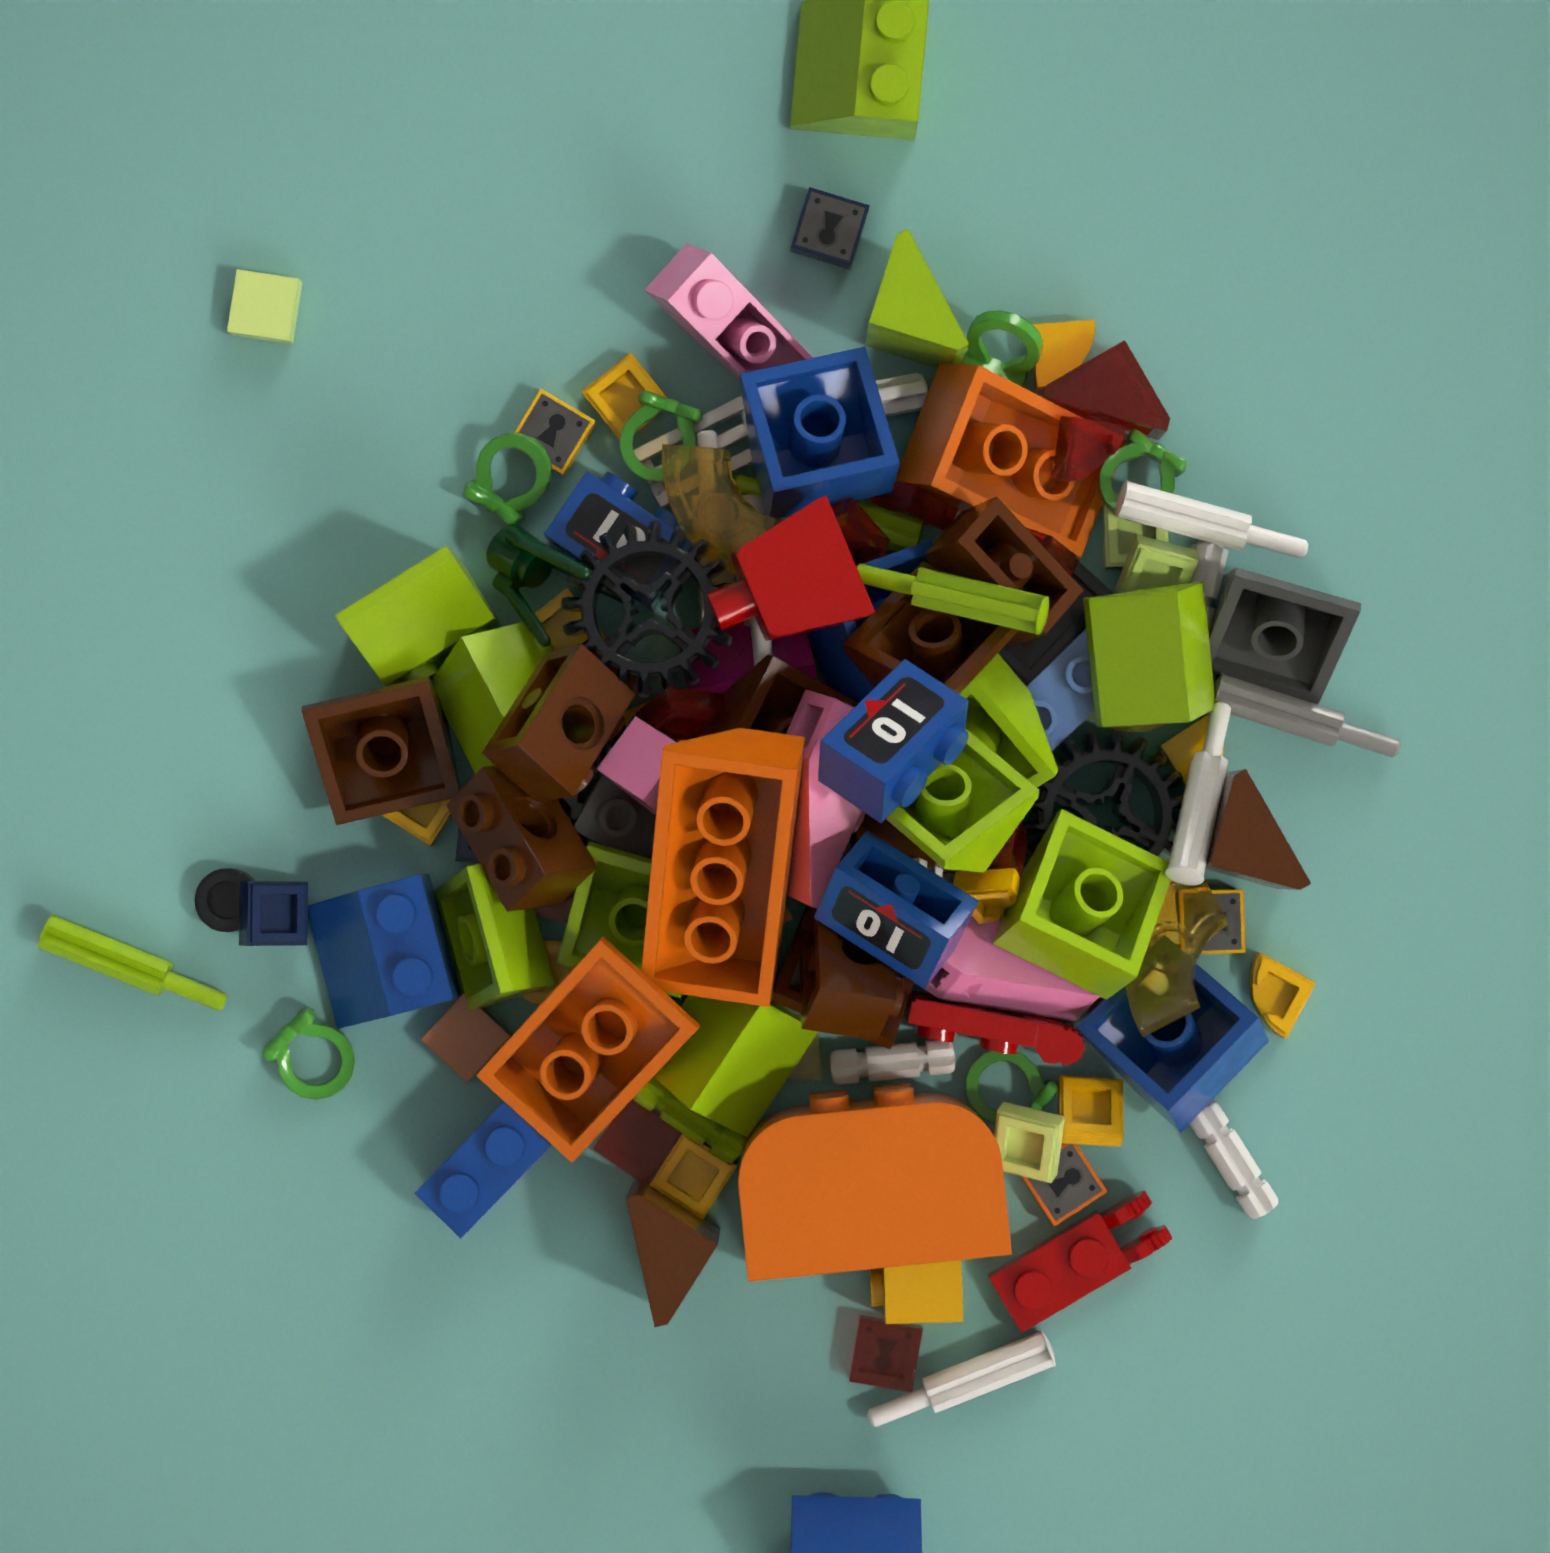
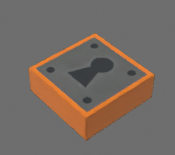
(1072, 1187)

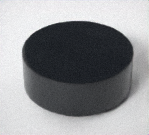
(219, 898)

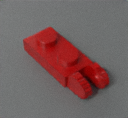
(997, 1029)
(1074, 1262)

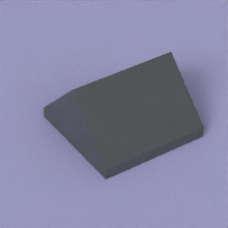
(1279, 633)

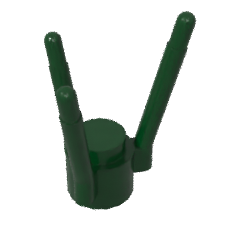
(528, 563)

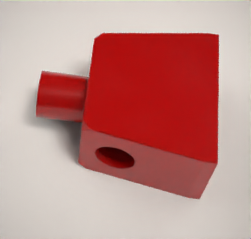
(794, 578)

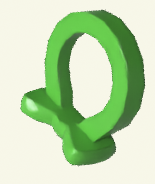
(1016, 369)
(652, 405)
(1138, 445)
(481, 490)
(305, 1024)
(1041, 1091)

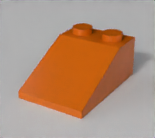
(1000, 440)
(588, 1049)

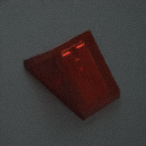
(1111, 391)

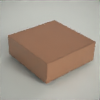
(466, 1038)

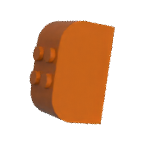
(870, 1185)

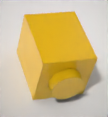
(919, 1292)

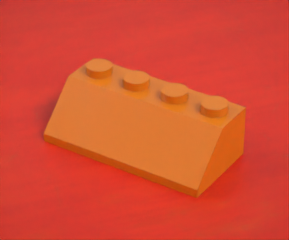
(722, 864)

